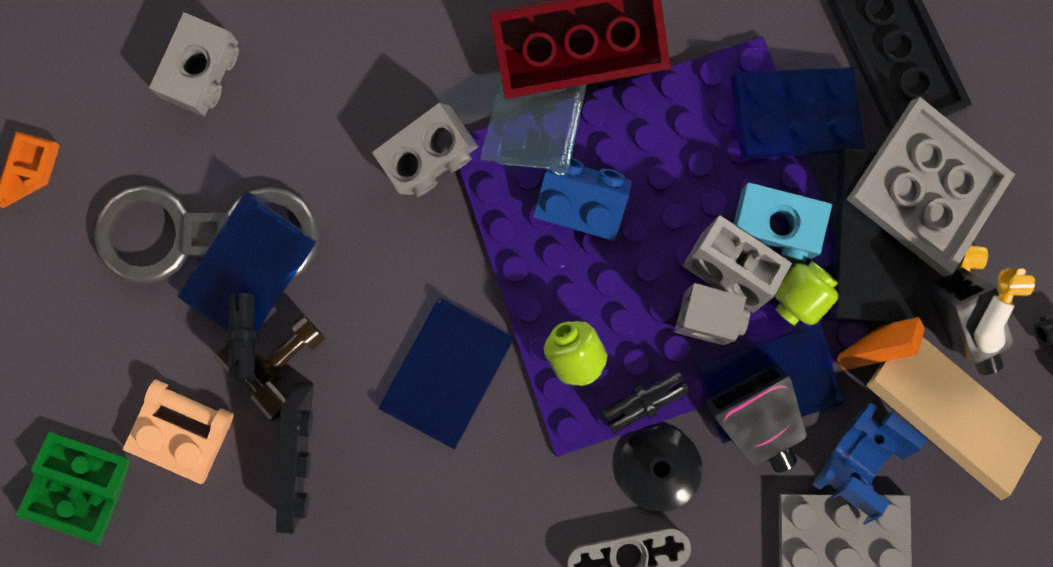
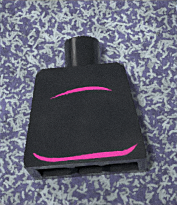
(762, 417)

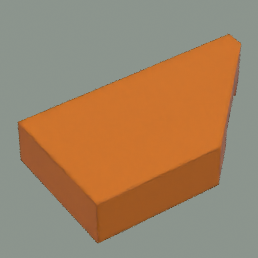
(26, 167)
(884, 344)

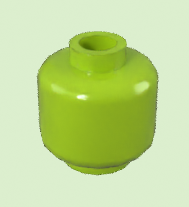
(806, 294)
(575, 353)

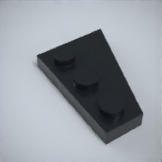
(294, 459)

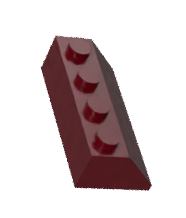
(577, 43)

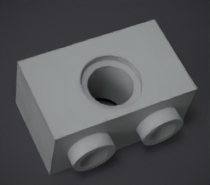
(194, 41)
(712, 315)

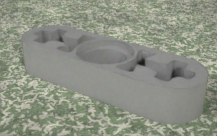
(657, 540)

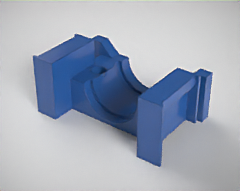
(861, 455)

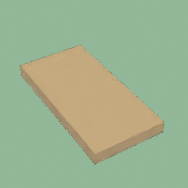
(958, 417)

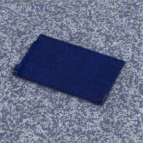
(251, 255)
(799, 353)
(446, 373)

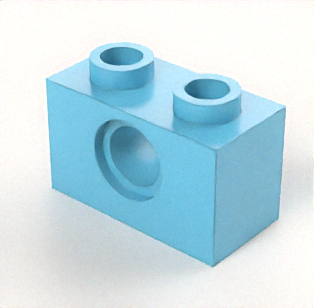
(804, 215)

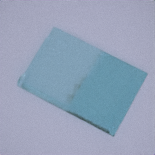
(535, 129)

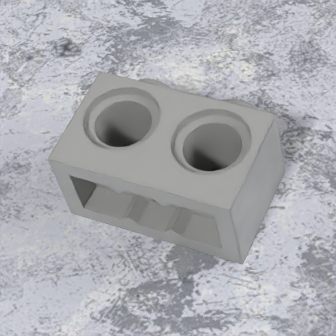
(421, 140)
(737, 263)

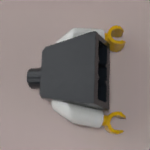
(975, 312)

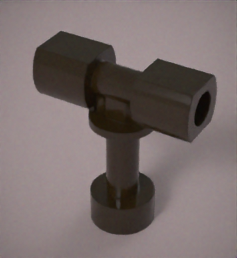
(265, 391)

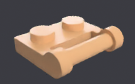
(174, 445)

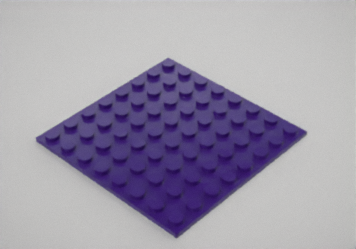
(682, 153)

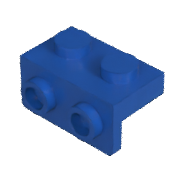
(584, 199)

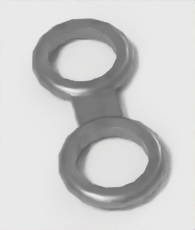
(193, 230)

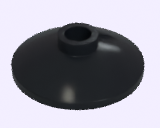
(637, 465)

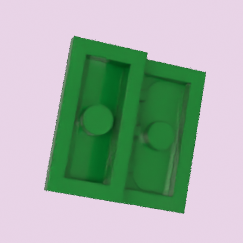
(74, 488)

